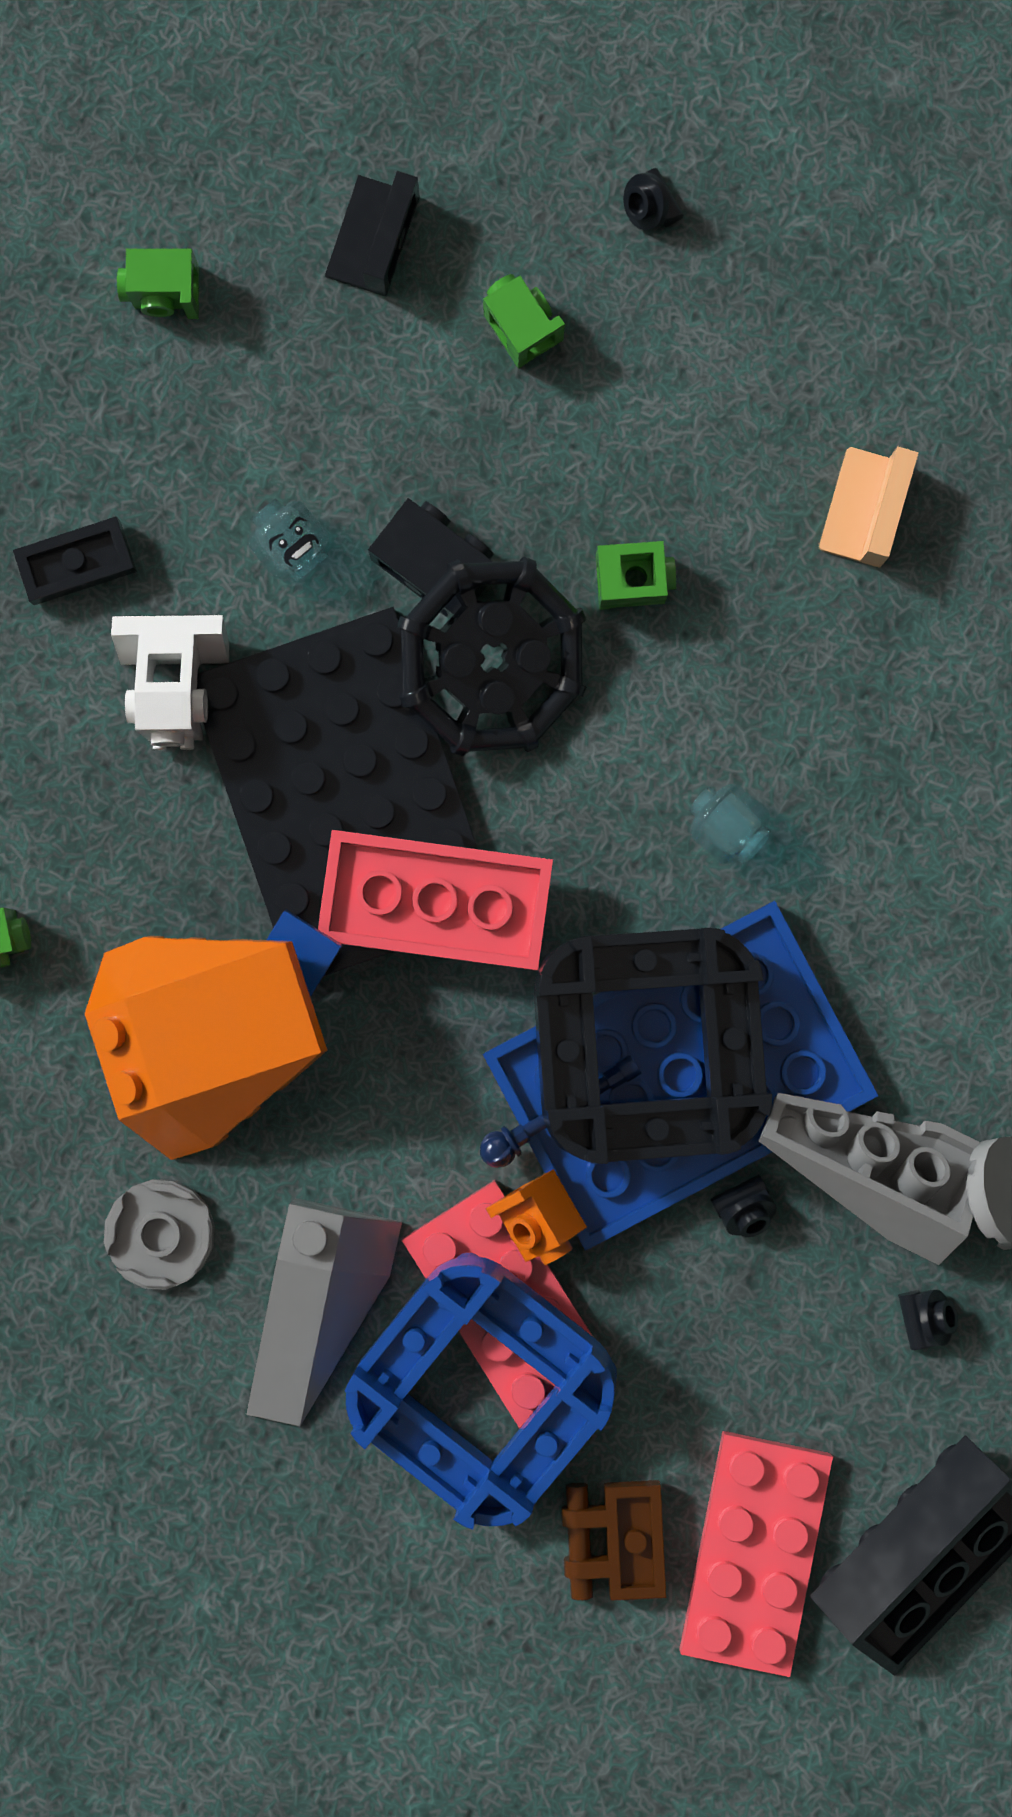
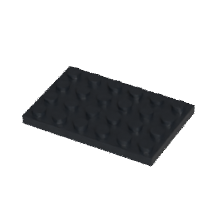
(323, 745)

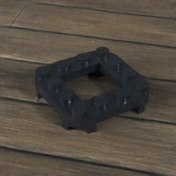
(731, 1045)

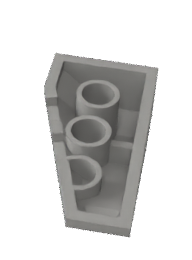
(885, 1171)
(320, 1293)

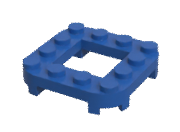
(432, 1451)

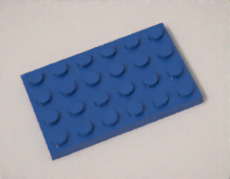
(663, 1034)

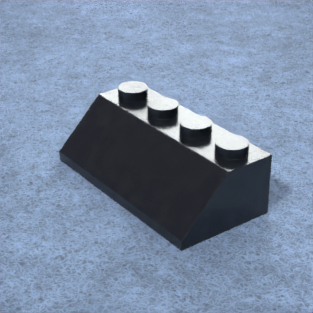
(922, 1558)

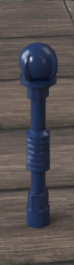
(499, 1148)

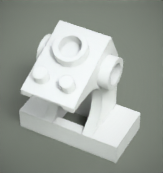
(169, 711)

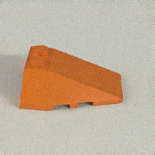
(199, 1034)

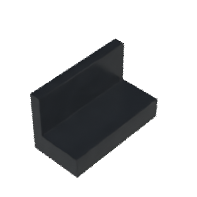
(374, 232)

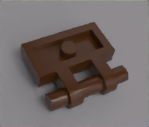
(633, 1540)

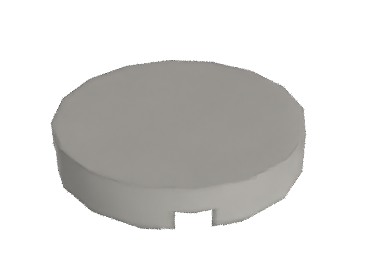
(991, 1189)
(171, 1220)

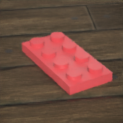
(435, 900)
(472, 1230)
(756, 1554)

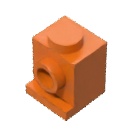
(540, 1218)

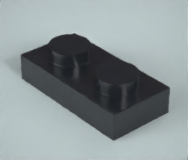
(74, 561)

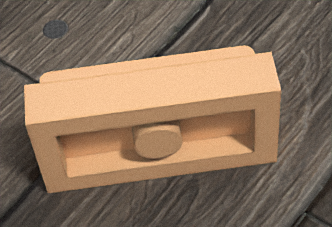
(867, 505)

